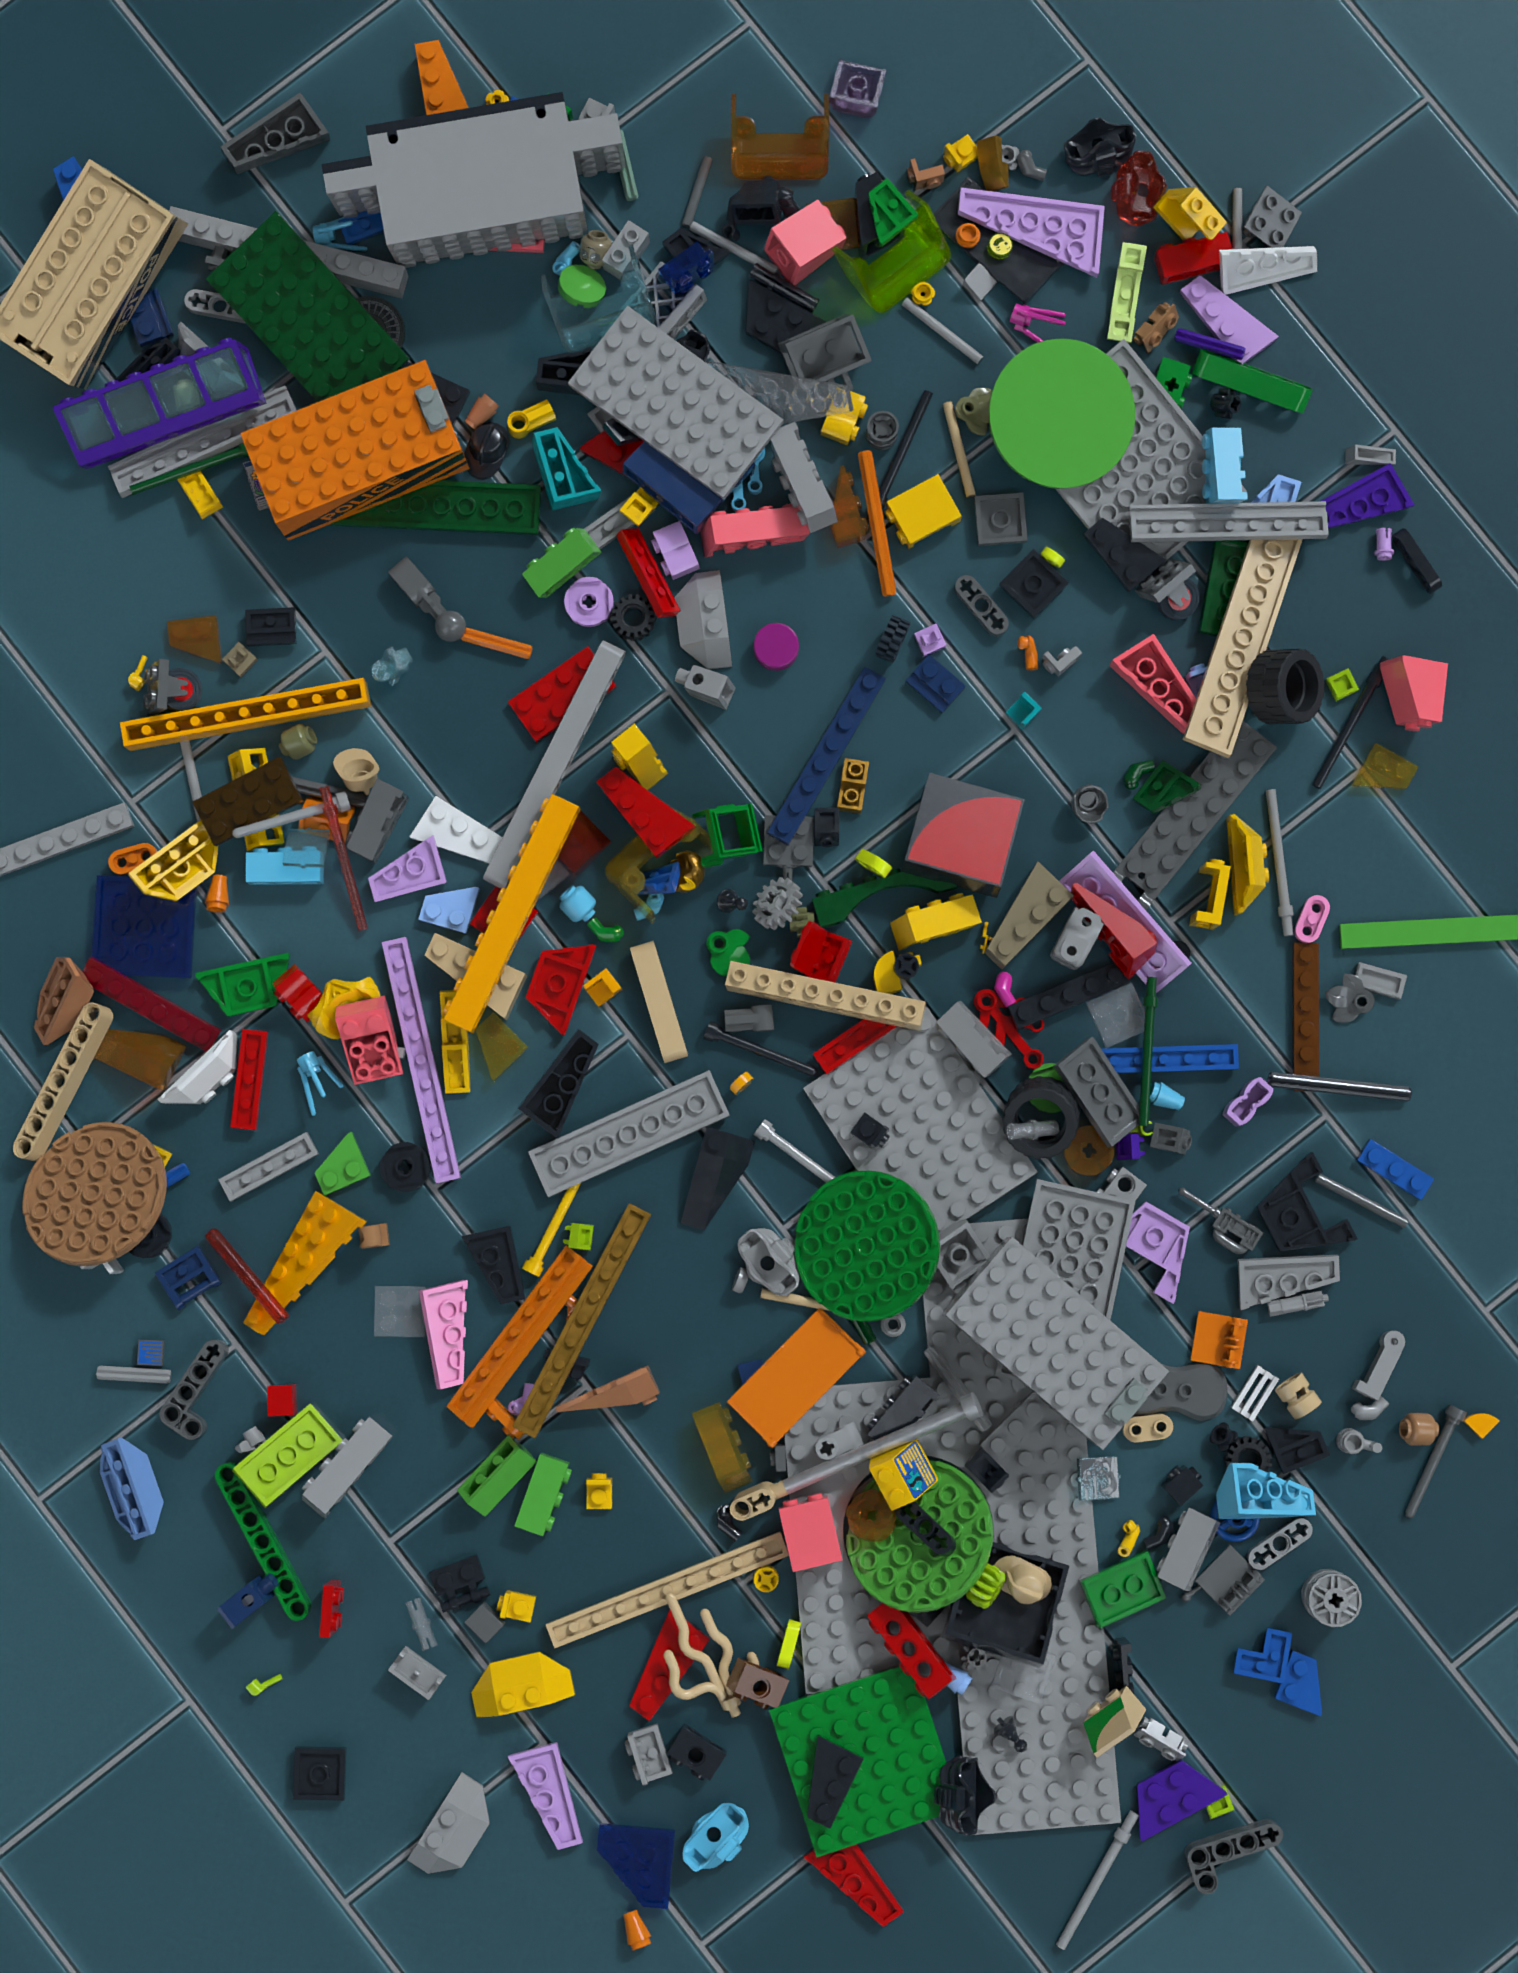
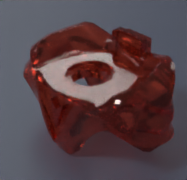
(1138, 170)

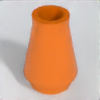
(217, 895)
(636, 1931)

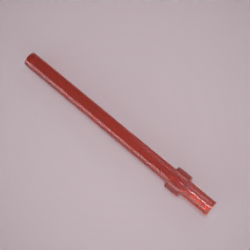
(330, 811)

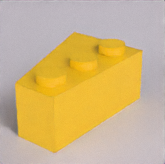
(637, 755)

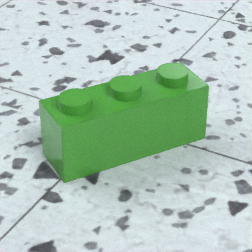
(561, 562)
(496, 1475)
(543, 1494)

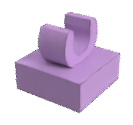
(930, 640)

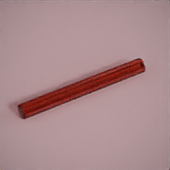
(247, 1276)

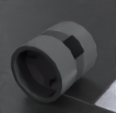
(882, 430)

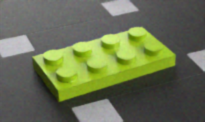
(287, 1455)

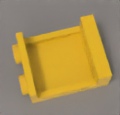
(1189, 212)
(922, 511)
(1212, 917)

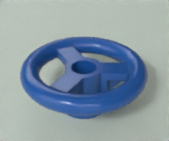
(1252, 1524)

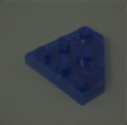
(640, 1859)

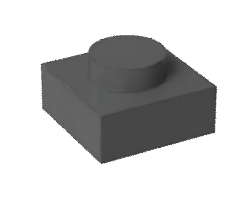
(778, 1457)

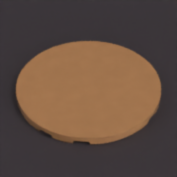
(94, 1194)

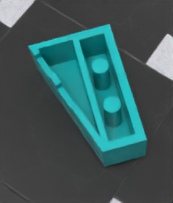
(562, 473)

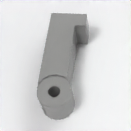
(1382, 1366)

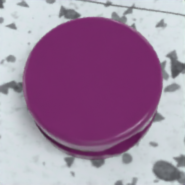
(776, 646)

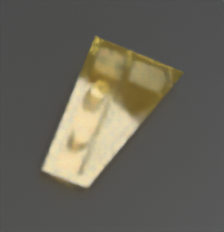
(722, 1446)

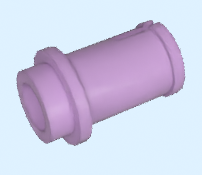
(1384, 544)

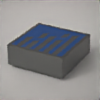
(151, 1352)

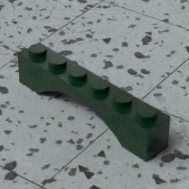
(836, 906)

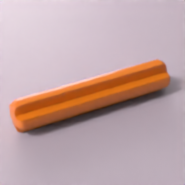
(497, 643)

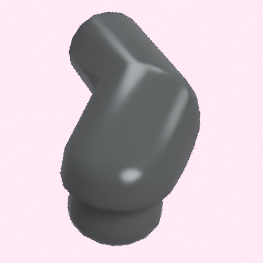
(1028, 167)

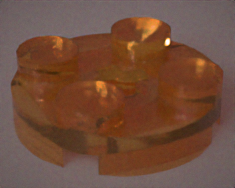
(1077, 1159)
(858, 1512)

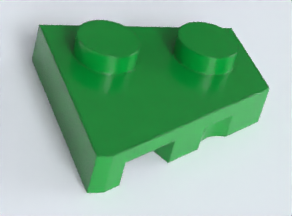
(889, 211)

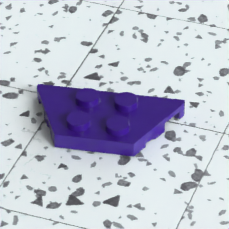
(1173, 1796)

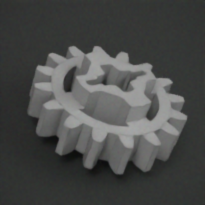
(777, 903)

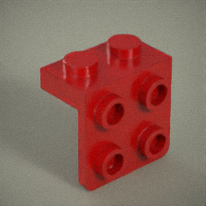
(820, 953)

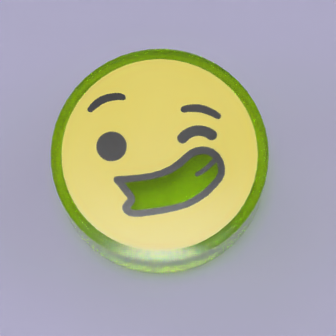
(1000, 246)

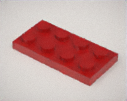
(547, 700)

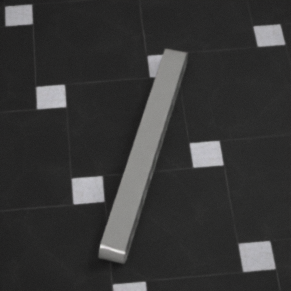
(556, 760)

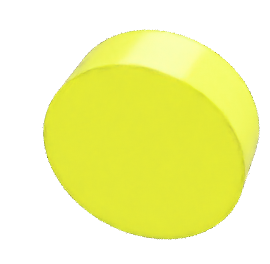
(1052, 557)

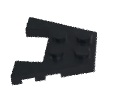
(1291, 1216)

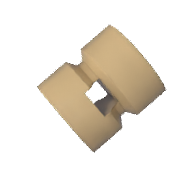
(1304, 1402)

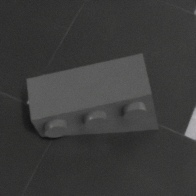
(376, 821)

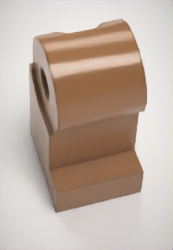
(374, 1236)

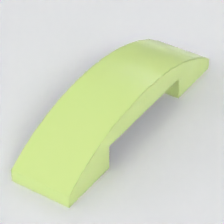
(1126, 292)

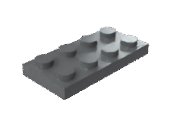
(1099, 1091)

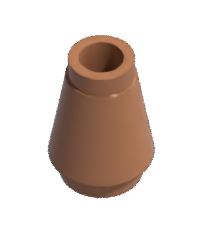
(481, 411)

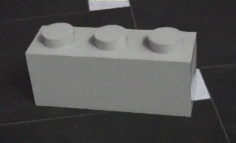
(1188, 1549)

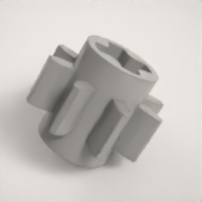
(982, 1659)

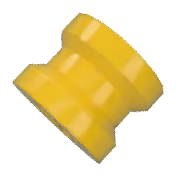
(764, 1581)

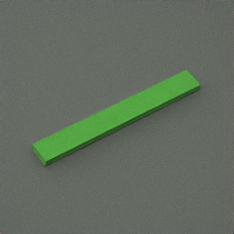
(1428, 932)

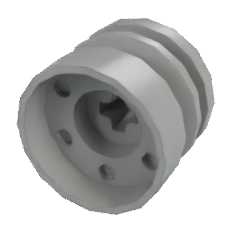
(1318, 1591)

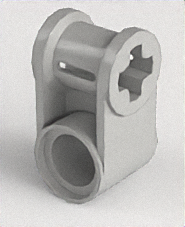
(843, 1440)

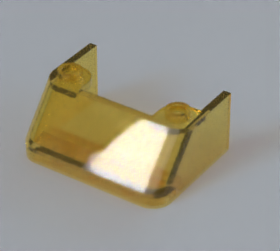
(624, 868)

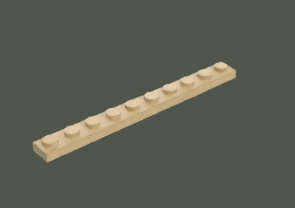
(654, 1593)

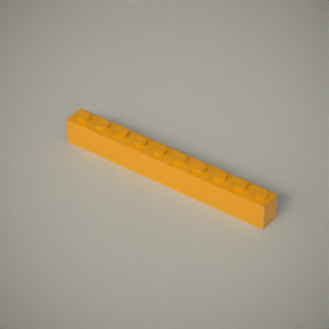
(245, 714)
(512, 913)

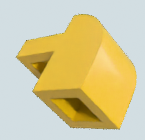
(884, 976)

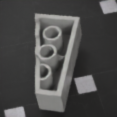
(801, 479)
(345, 1467)

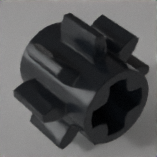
(1225, 403)

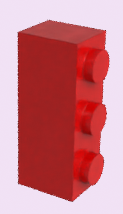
(1190, 258)

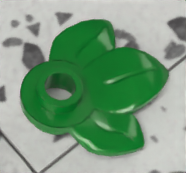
(731, 950)

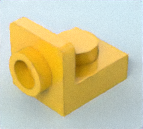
(960, 153)
(599, 1491)
(516, 1606)

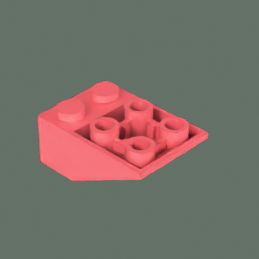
(368, 1040)

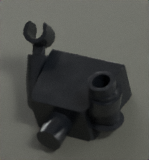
(759, 204)

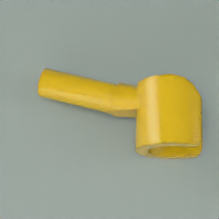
(134, 679)

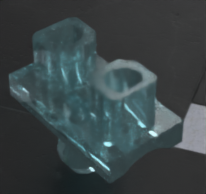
(391, 666)

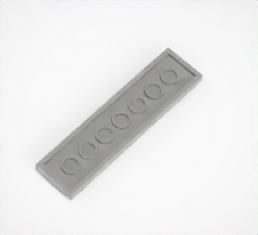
(628, 1133)

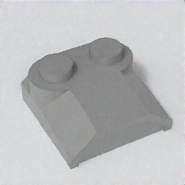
(960, 1253)

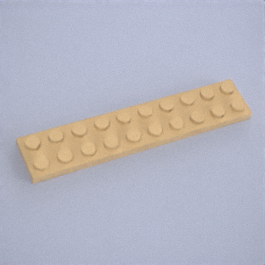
(1240, 639)

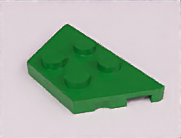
(245, 985)

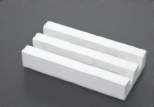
(1266, 1375)

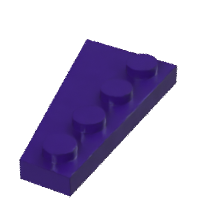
(1368, 498)

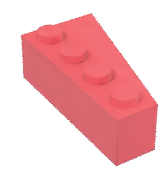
(752, 529)
(1157, 680)

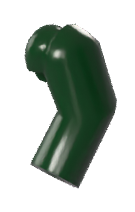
(1135, 771)

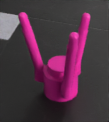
(1024, 314)

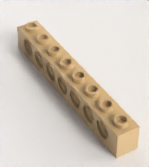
(825, 995)

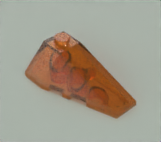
(141, 1055)

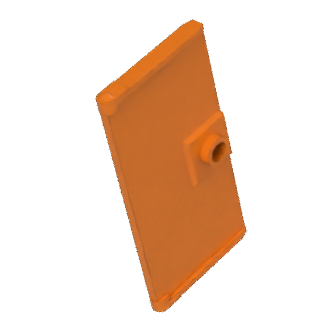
(796, 1377)

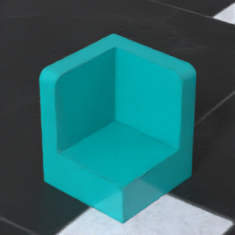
(1023, 711)

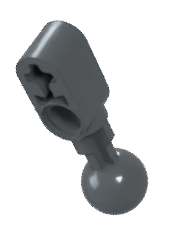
(449, 624)

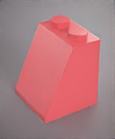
(804, 242)
(1415, 690)
(810, 1532)

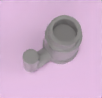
(1352, 1442)

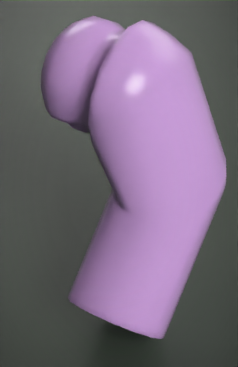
(515, 1406)

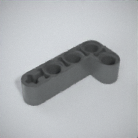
(197, 1385)
(1234, 1850)

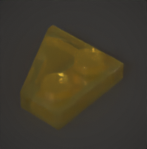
(1385, 770)
(499, 1045)

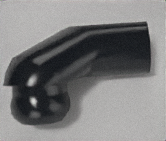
(725, 1523)
(1163, 1534)

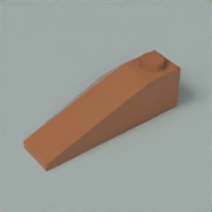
(626, 1390)

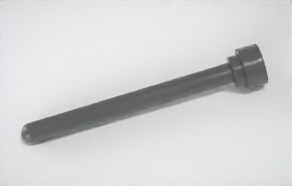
(1453, 1417)

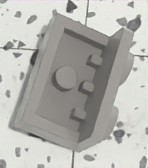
(648, 1753)

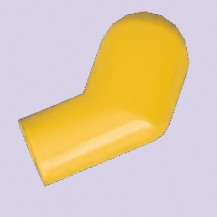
(1129, 1540)

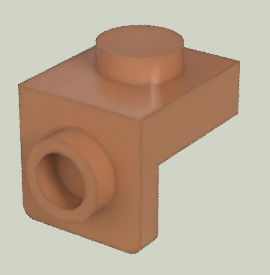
(927, 178)

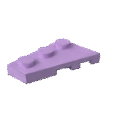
(410, 872)

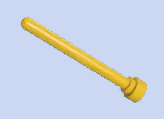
(535, 1263)

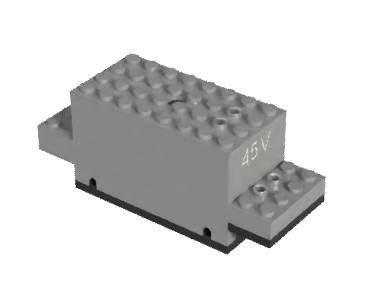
(477, 177)

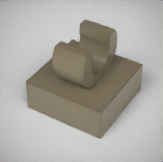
(240, 659)

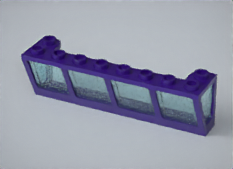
(160, 403)

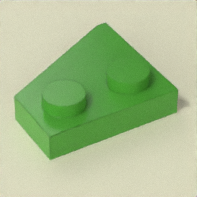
(342, 1166)

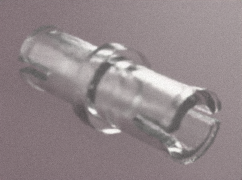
(1032, 1129)
(421, 1624)

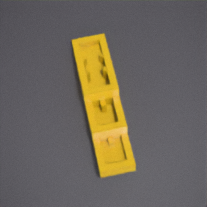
(454, 1051)

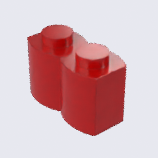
(298, 992)

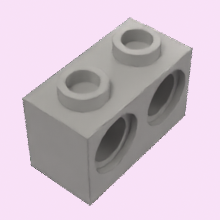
(1134, 1191)

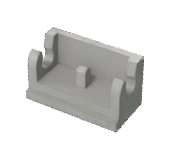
(417, 1672)

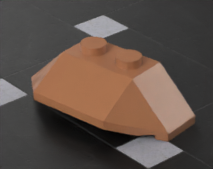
(61, 1000)

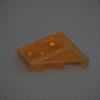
(197, 637)

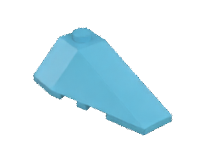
(1260, 1494)

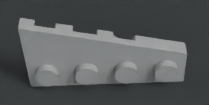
(1276, 1277)

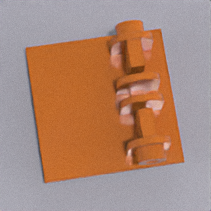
(1219, 1340)

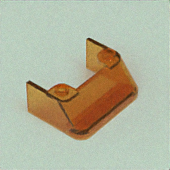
(779, 154)

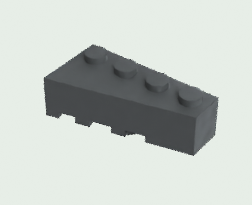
(276, 135)

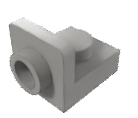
(595, 109)
(1065, 660)

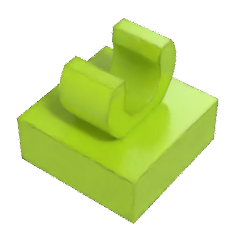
(579, 1236)

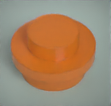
(968, 235)

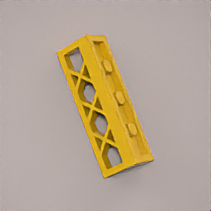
(240, 765)

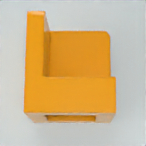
(602, 987)

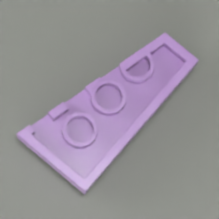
(1227, 319)

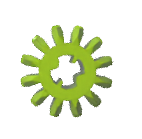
(987, 1587)

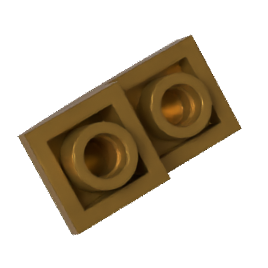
(992, 169)
(853, 785)

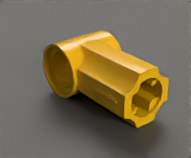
(533, 417)

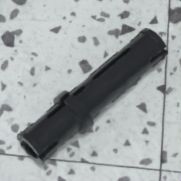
(760, 273)

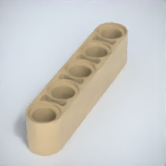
(658, 1001)

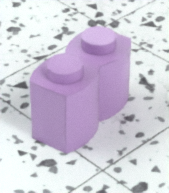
(676, 550)
(1252, 1095)

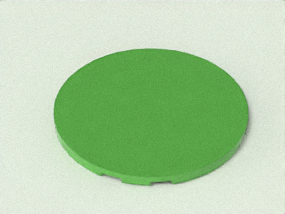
(1061, 413)
(909, 1573)

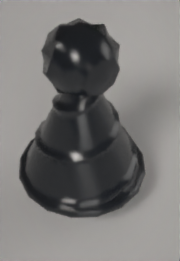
(728, 901)
(1007, 1729)

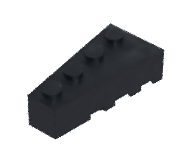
(557, 1088)

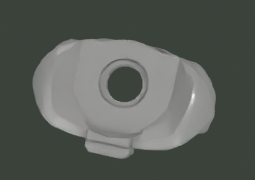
(764, 1242)

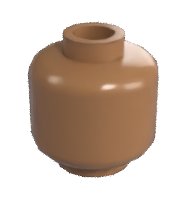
(1418, 1429)

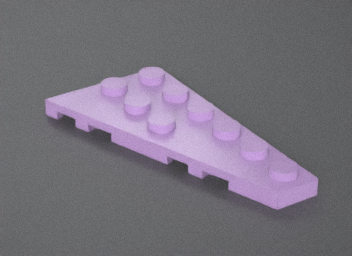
(1051, 226)

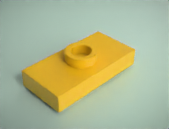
(200, 494)

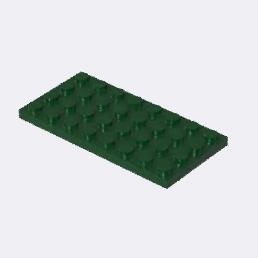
(304, 312)

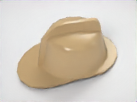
(357, 769)
(1024, 1580)

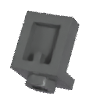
(1171, 1138)

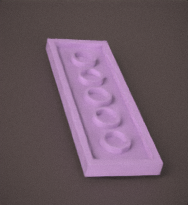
(1097, 878)

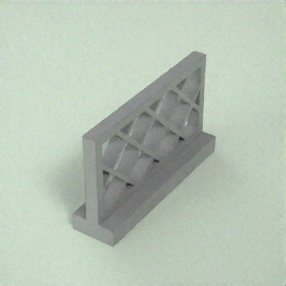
(682, 313)

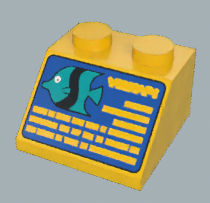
(903, 1474)

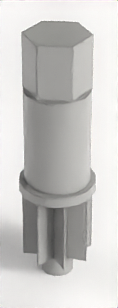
(1297, 1303)

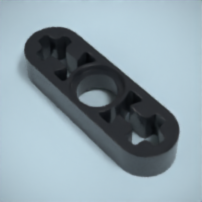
(1417, 560)
(933, 1544)

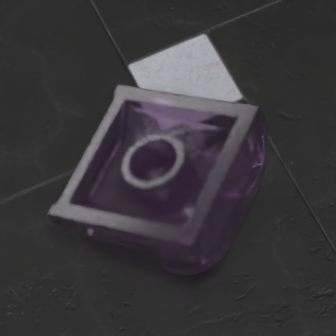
(856, 89)

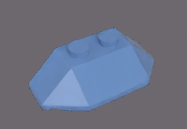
(131, 1487)

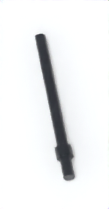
(903, 447)
(1373, 681)

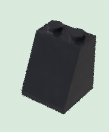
(865, 224)

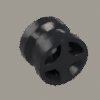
(909, 963)

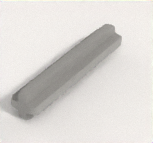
(133, 1374)

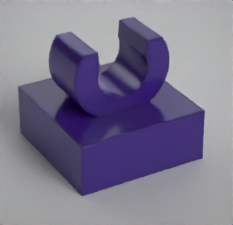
(1129, 1148)

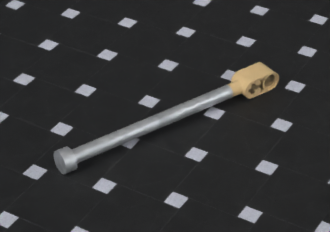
(967, 1408)

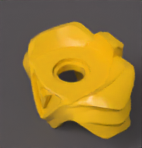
(336, 994)

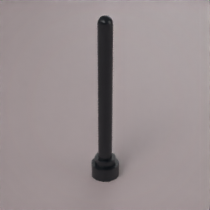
(716, 1033)

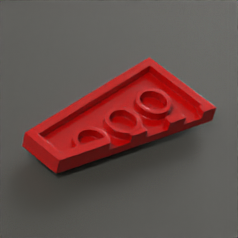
(649, 816)
(654, 1682)

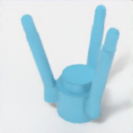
(325, 233)
(310, 1066)

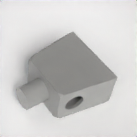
(707, 685)

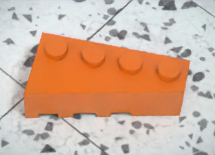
(437, 79)

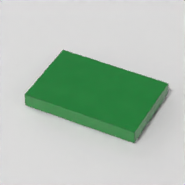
(1122, 1589)

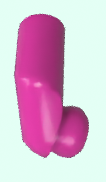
(1002, 988)

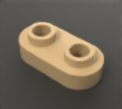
(1148, 1428)

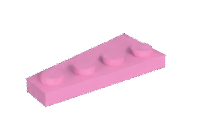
(444, 1324)

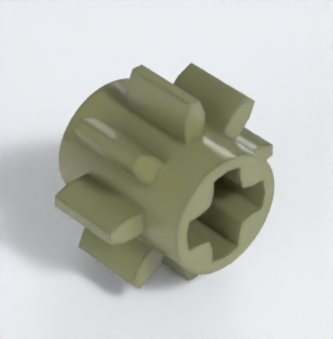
(800, 920)

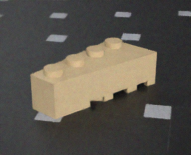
(452, 958)

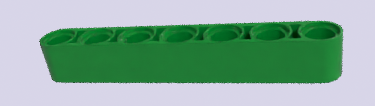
(264, 1554)

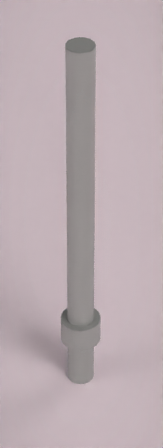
(1285, 910)
(1121, 1836)

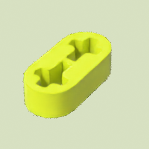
(873, 863)
(788, 1644)

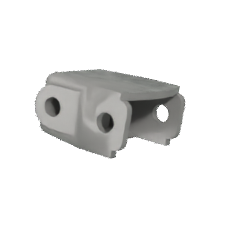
(1075, 939)

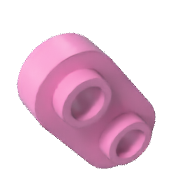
(1312, 920)

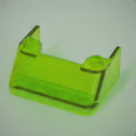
(903, 265)

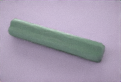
(627, 175)

